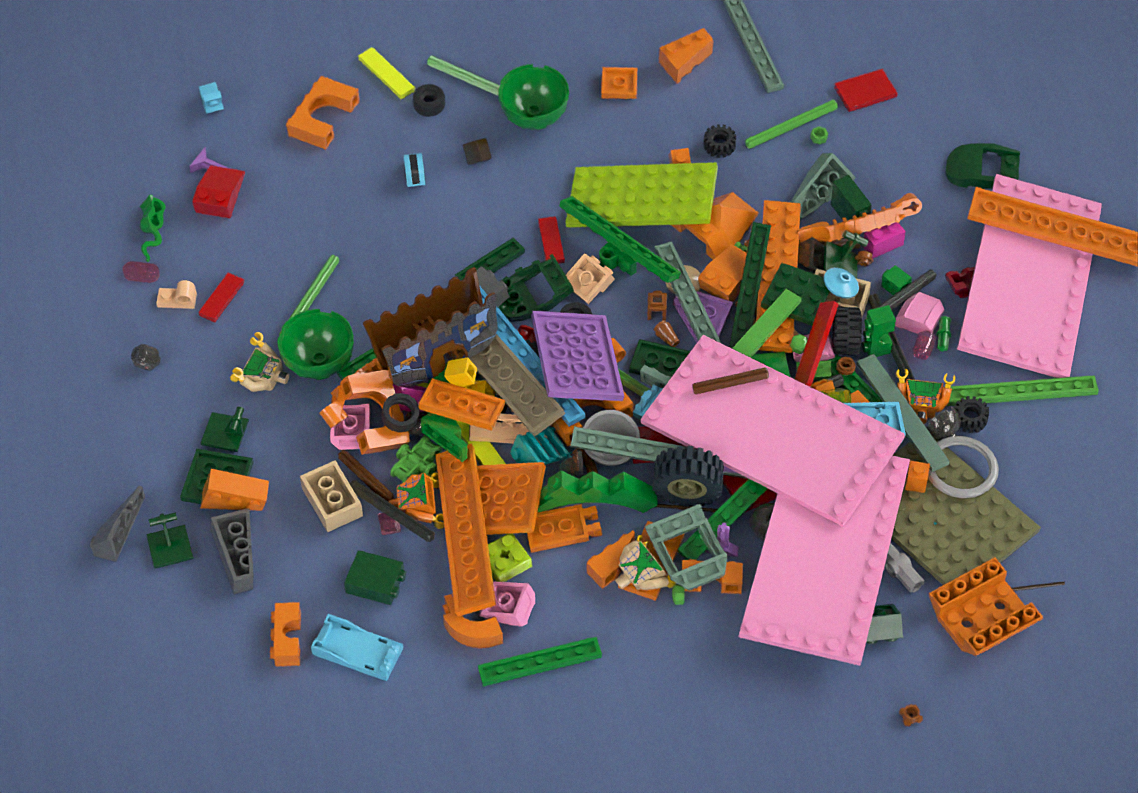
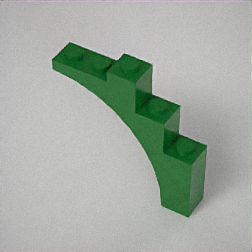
(594, 488)

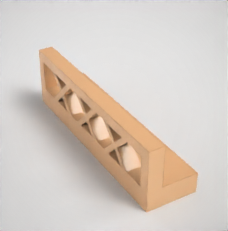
(502, 432)

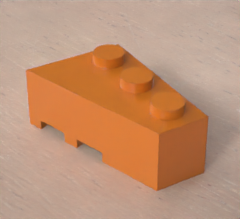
(685, 53)
(233, 492)

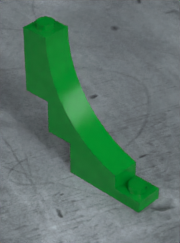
(444, 430)

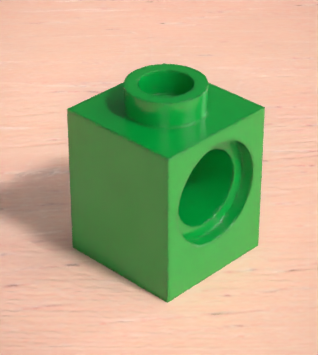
(895, 280)

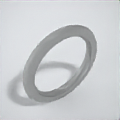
(973, 492)

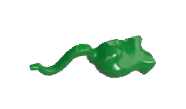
(152, 222)

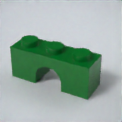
(877, 326)

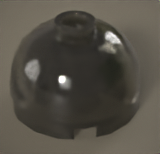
(944, 424)
(760, 520)

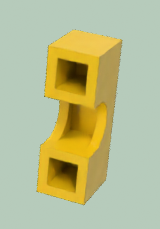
(463, 374)

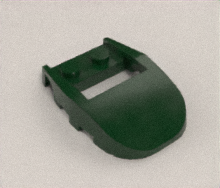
(965, 164)
(521, 303)

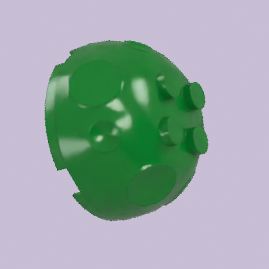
(533, 96)
(316, 343)

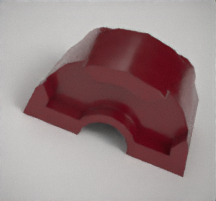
(961, 281)

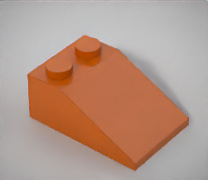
(724, 274)

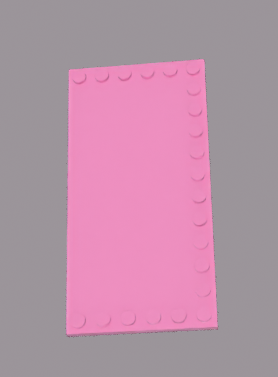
(1028, 290)
(775, 431)
(822, 578)

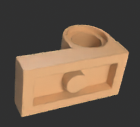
(182, 297)

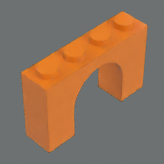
(323, 93)
(377, 387)
(565, 432)

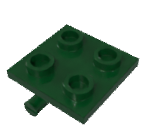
(842, 256)
(225, 430)
(170, 544)

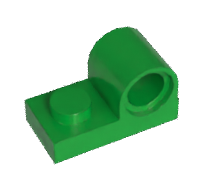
(612, 257)

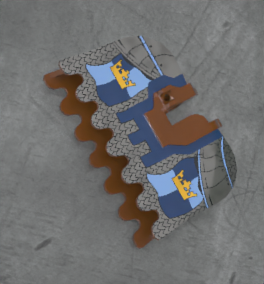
(445, 323)

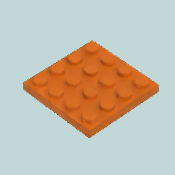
(510, 496)

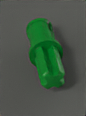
(943, 333)

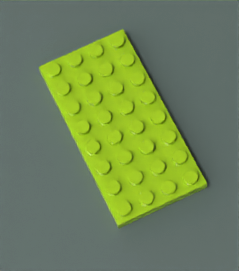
(646, 193)

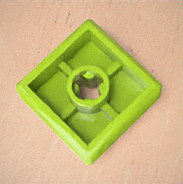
(517, 561)

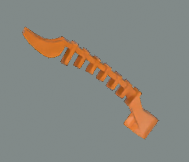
(900, 209)
(334, 413)

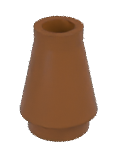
(666, 333)

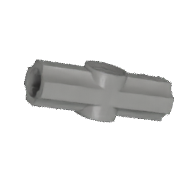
(900, 566)

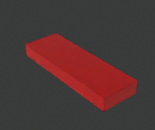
(551, 238)
(221, 297)

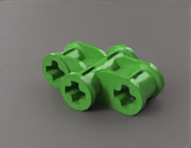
(416, 460)

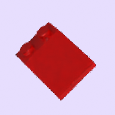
(218, 191)

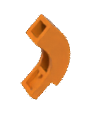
(471, 633)

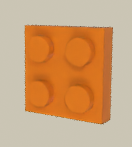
(619, 83)

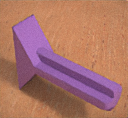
(203, 162)
(723, 539)

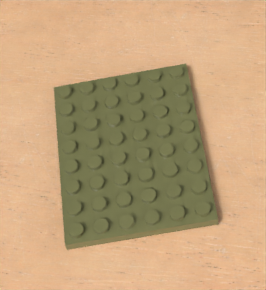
(966, 528)

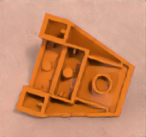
(727, 224)

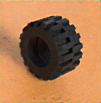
(847, 331)

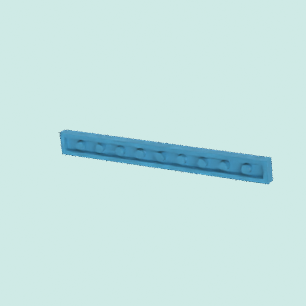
(531, 361)

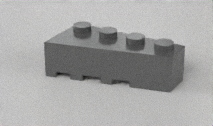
(234, 546)

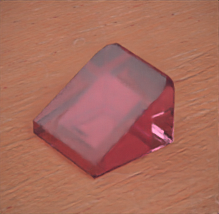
(388, 525)

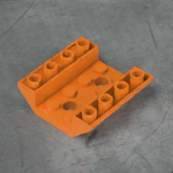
(973, 600)

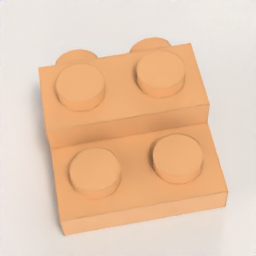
(589, 278)

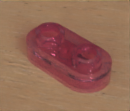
(139, 272)

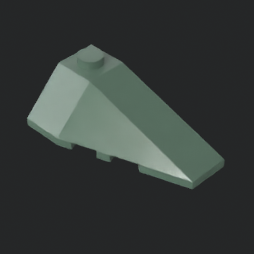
(818, 183)

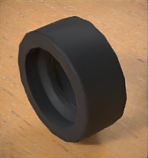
(403, 399)

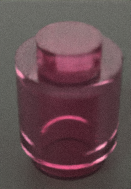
(924, 345)

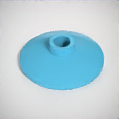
(841, 283)

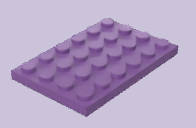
(577, 356)

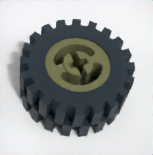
(688, 476)

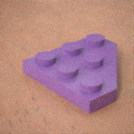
(716, 309)

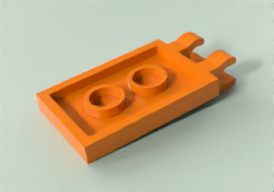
(563, 527)

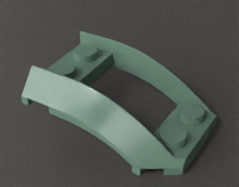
(677, 525)

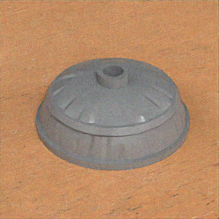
(611, 422)

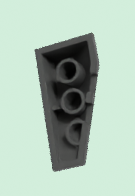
(114, 532)

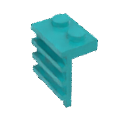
(528, 450)

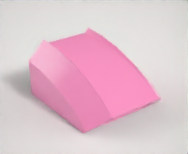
(920, 313)
(344, 434)
(513, 603)

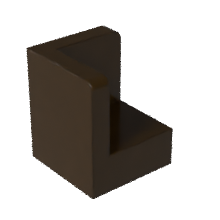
(477, 151)

